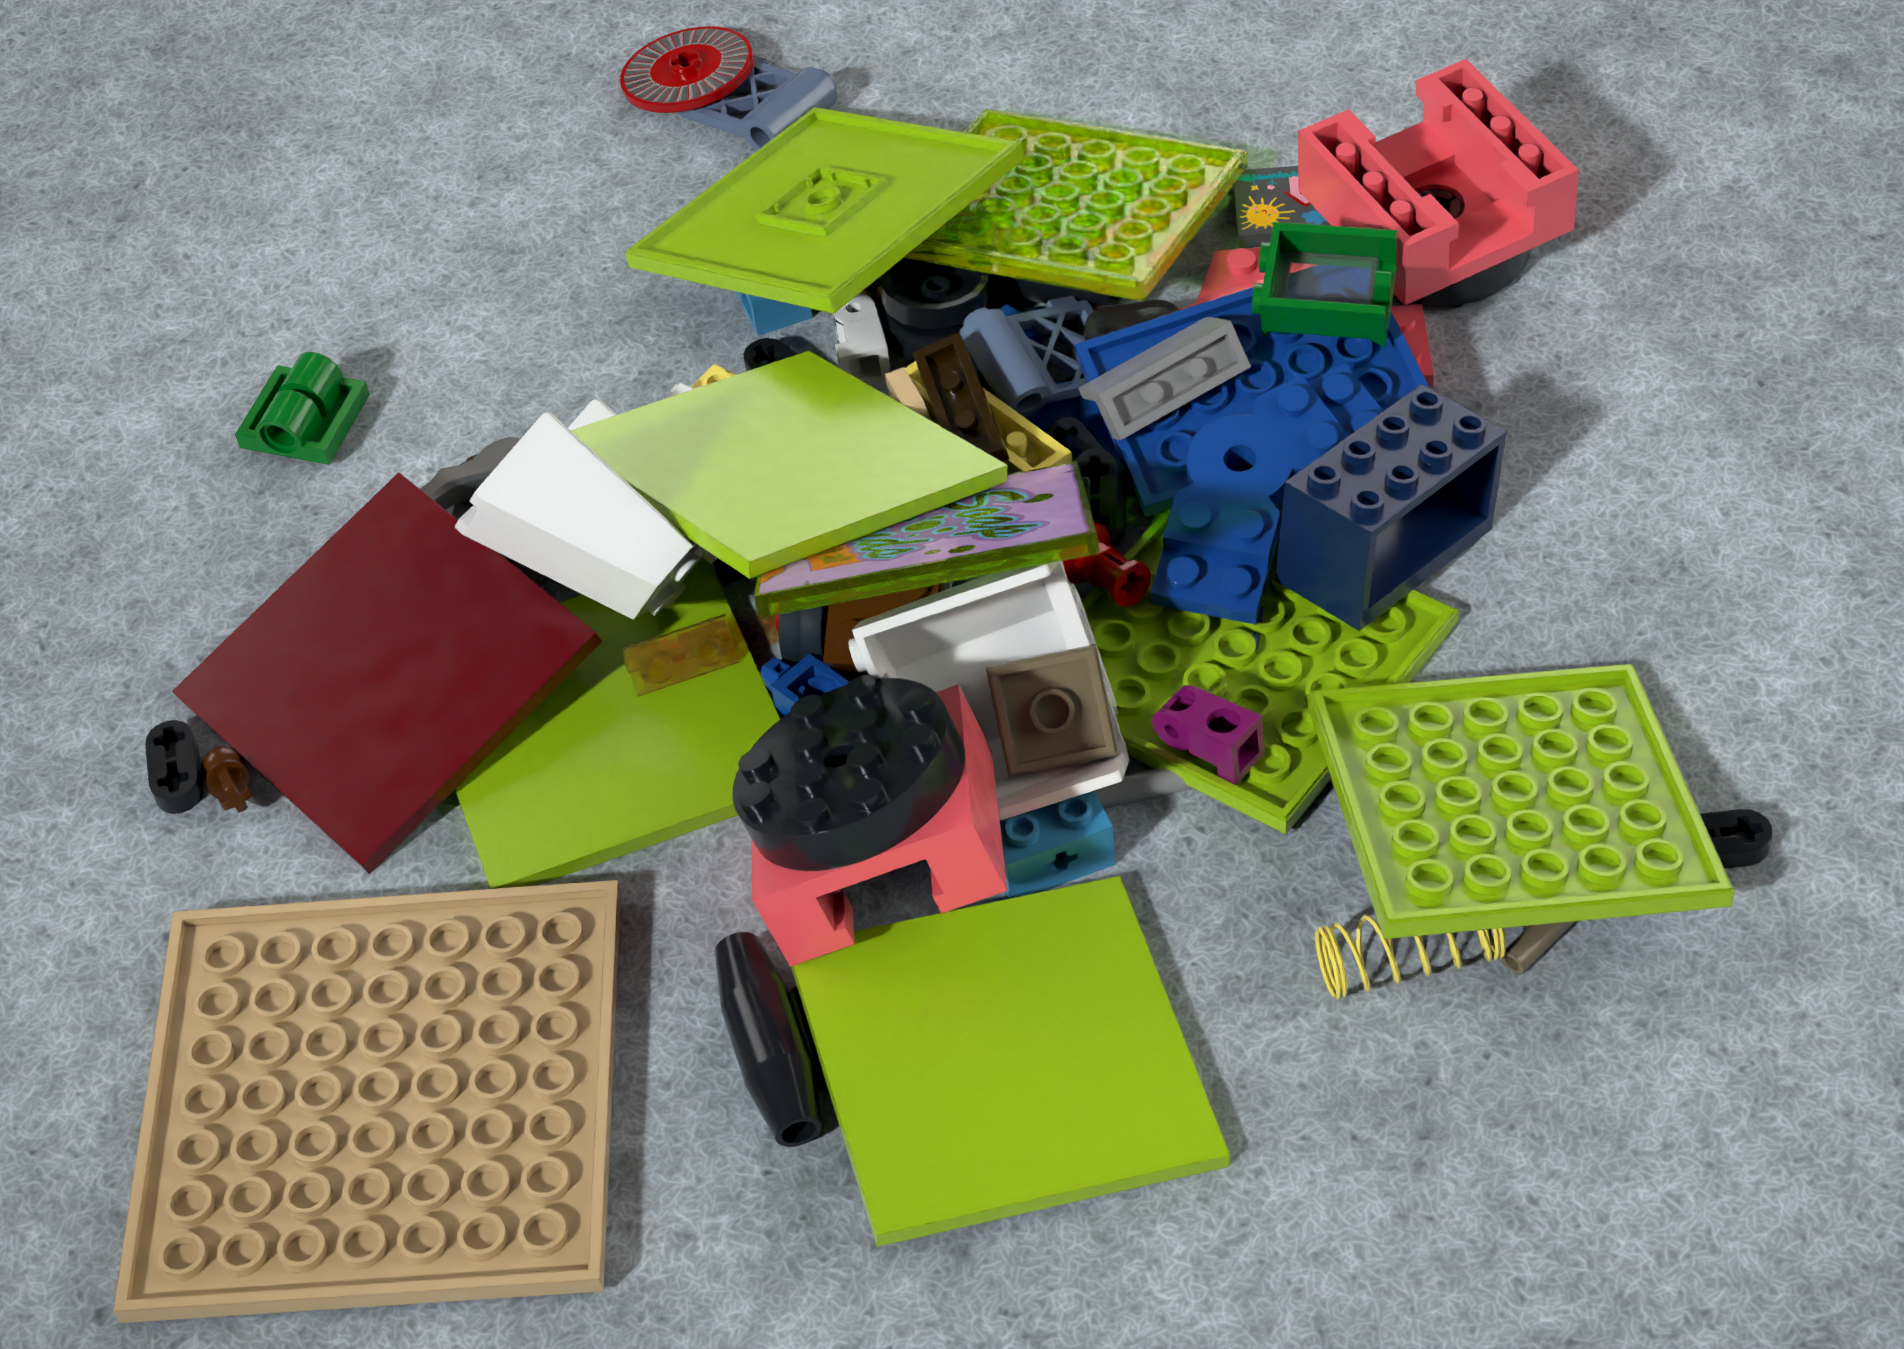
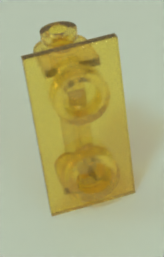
(680, 655)

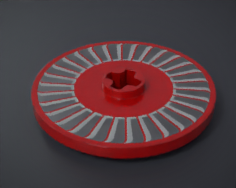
(687, 69)

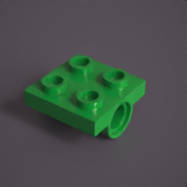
(303, 411)

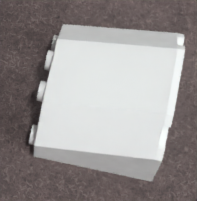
(580, 521)
(984, 624)

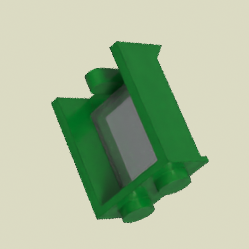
(1327, 281)

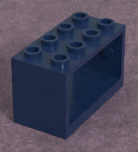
(1389, 506)

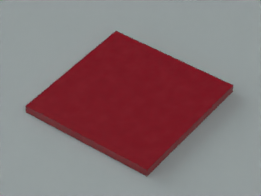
(386, 671)

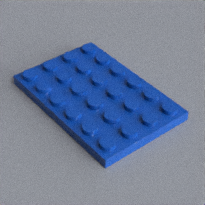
(1158, 451)

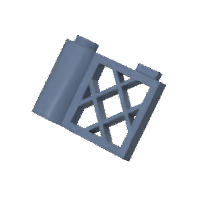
(772, 109)
(1016, 364)

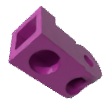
(1212, 731)

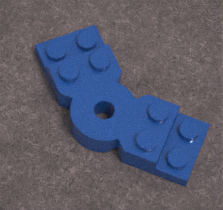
(1228, 521)

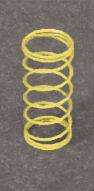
(1333, 965)

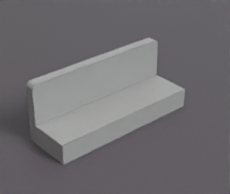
(1167, 376)

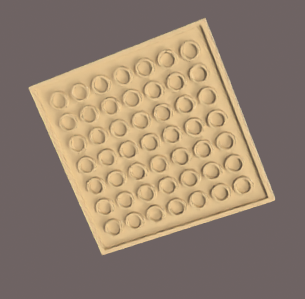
(377, 1104)

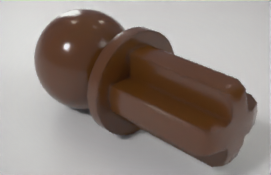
(227, 777)

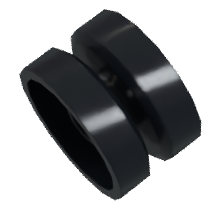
(928, 303)

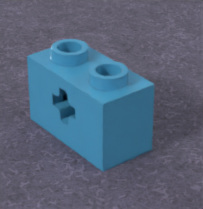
(1056, 844)

